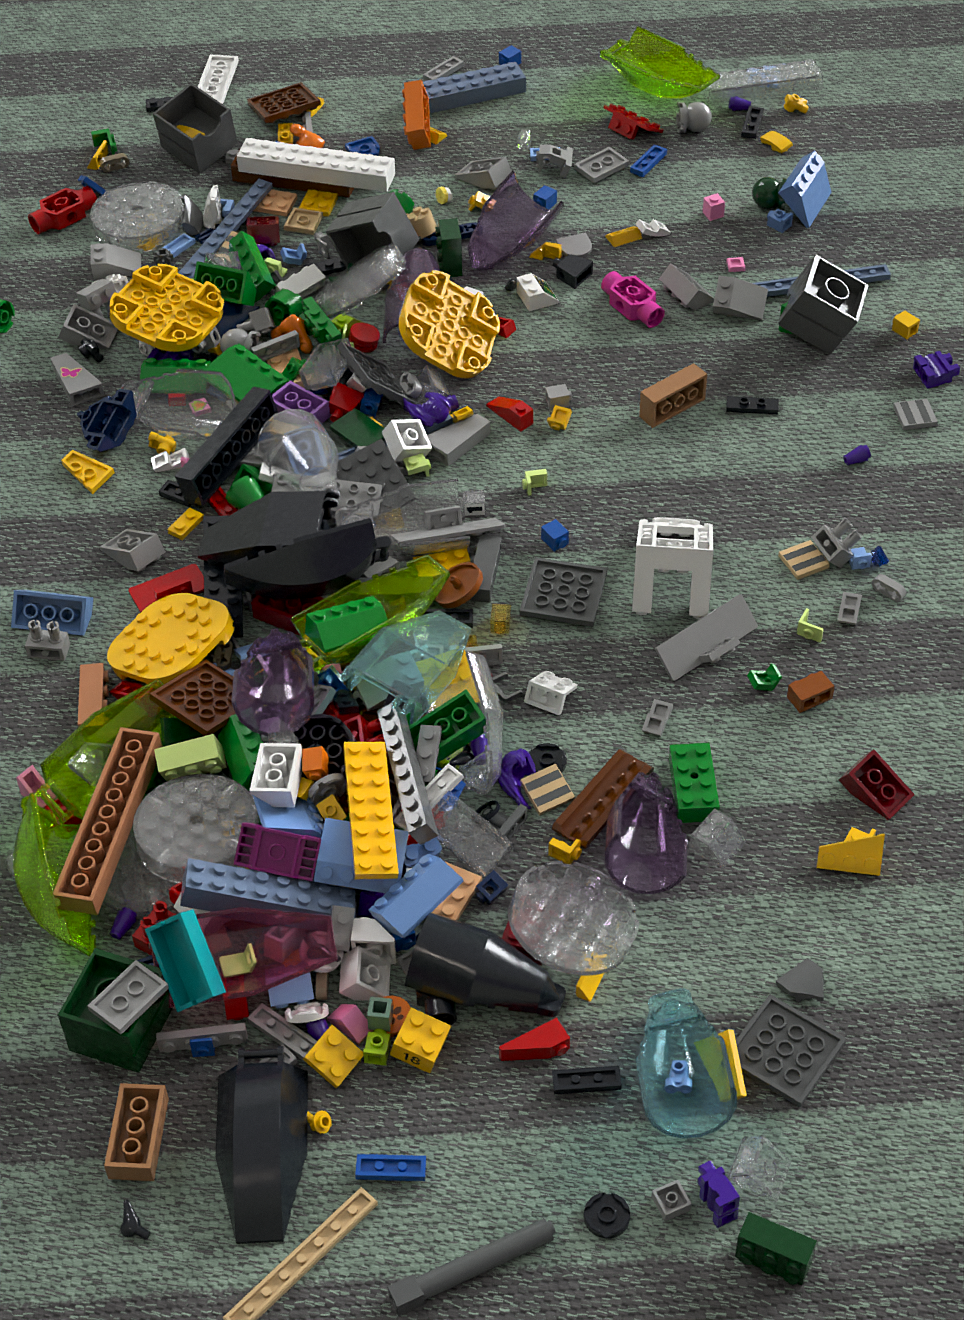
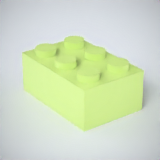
(191, 757)

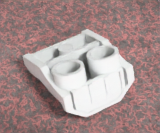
(212, 208)

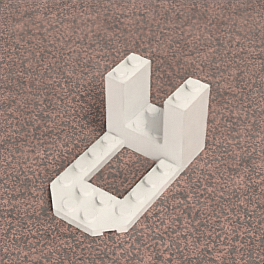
(673, 555)

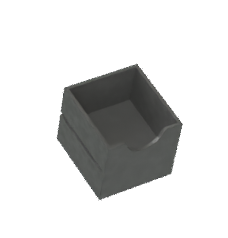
(202, 112)
(369, 225)
(823, 304)

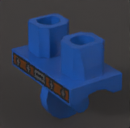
(332, 678)

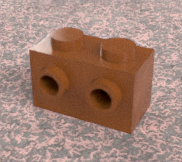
(810, 691)

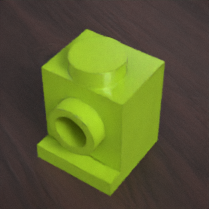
(377, 1047)

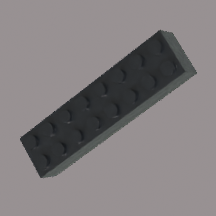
(225, 447)
(217, 589)

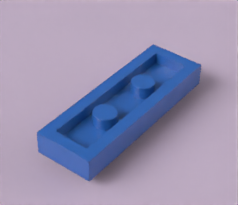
(648, 160)
(390, 1167)

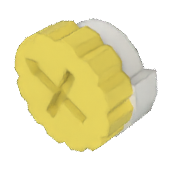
(443, 195)

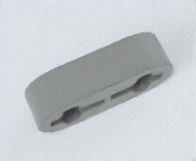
(410, 384)
(889, 587)

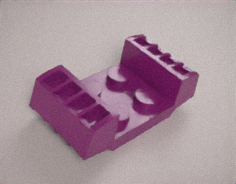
(277, 851)

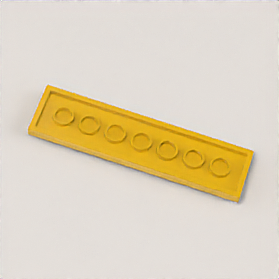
(370, 811)

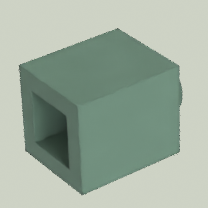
(380, 1013)

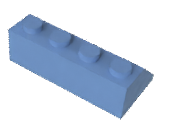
(69, 611)
(415, 895)

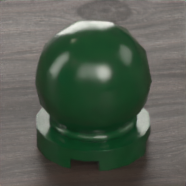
(766, 193)

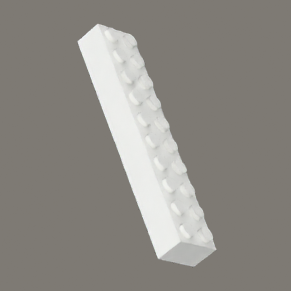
(316, 164)

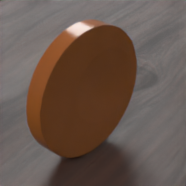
(460, 586)

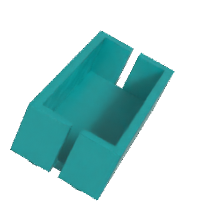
(185, 960)

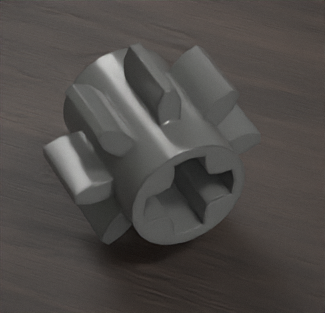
(163, 256)

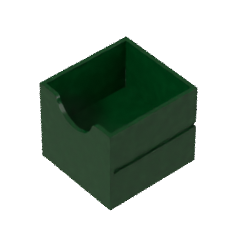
(92, 1036)

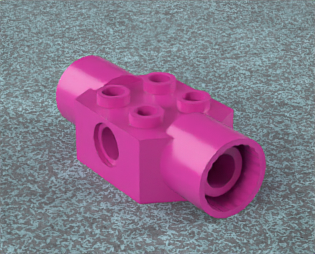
(633, 298)

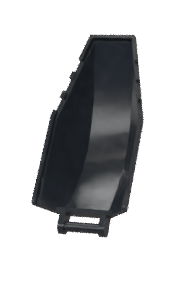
(312, 565)
(261, 1143)

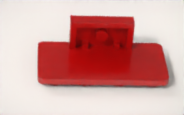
(627, 122)
(184, 580)

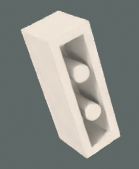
(303, 282)

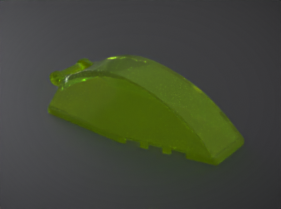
(659, 65)
(402, 592)
(102, 727)
(37, 864)

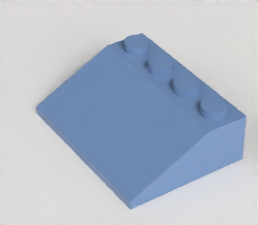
(807, 188)
(301, 820)
(336, 858)

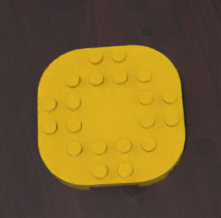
(166, 308)
(448, 325)
(170, 638)

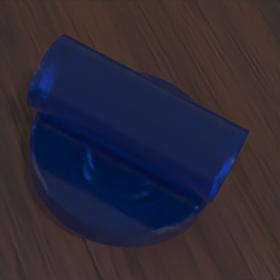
(879, 556)

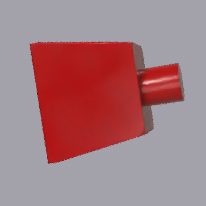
(343, 401)

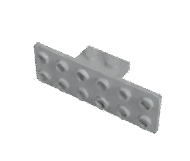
(350, 492)
(448, 523)
(707, 638)

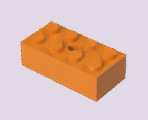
(416, 114)

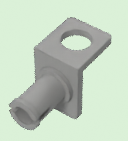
(323, 243)
(209, 341)

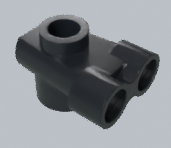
(90, 348)

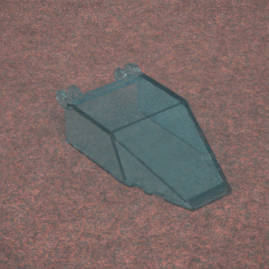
(412, 660)

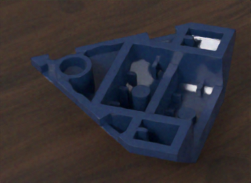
(232, 315)
(108, 420)

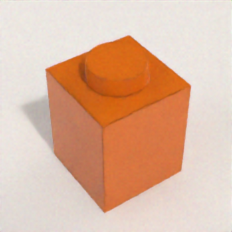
(315, 763)

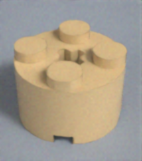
(422, 221)

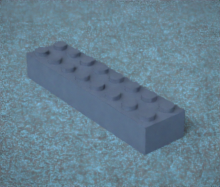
(475, 86)
(224, 887)

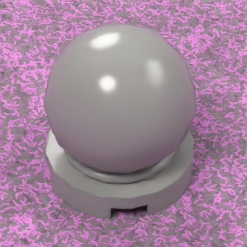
(694, 117)
(239, 336)

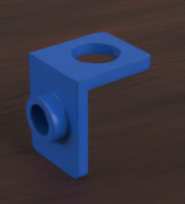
(202, 1047)

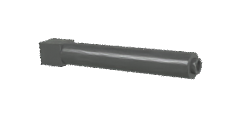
(413, 1291)

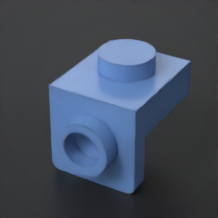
(294, 256)

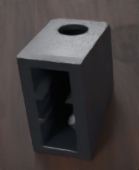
(573, 270)

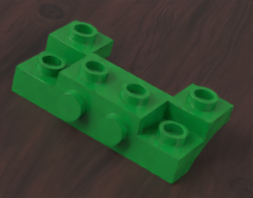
(318, 323)

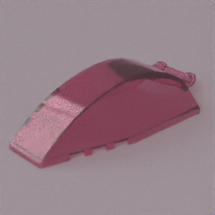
(282, 941)

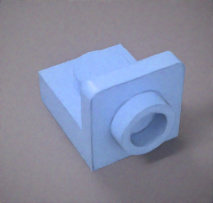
(227, 206)
(860, 558)

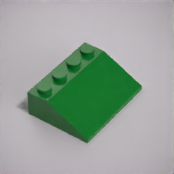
(246, 371)

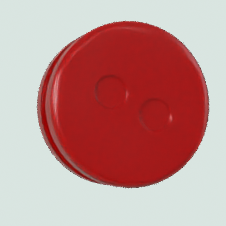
(364, 337)

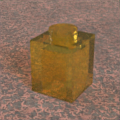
(500, 618)

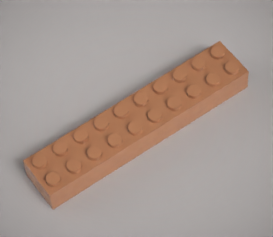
(107, 822)

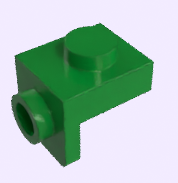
(765, 679)

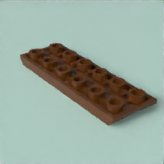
(590, 809)

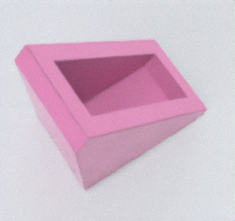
(30, 781)
(350, 1021)

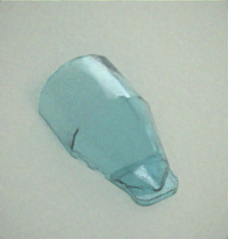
(681, 1032)

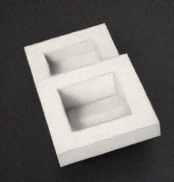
(655, 228)
(167, 462)

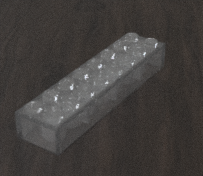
(765, 82)

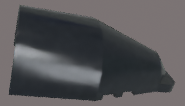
(479, 968)

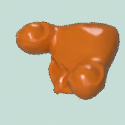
(306, 137)
(294, 323)

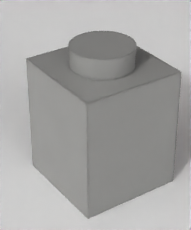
(558, 396)

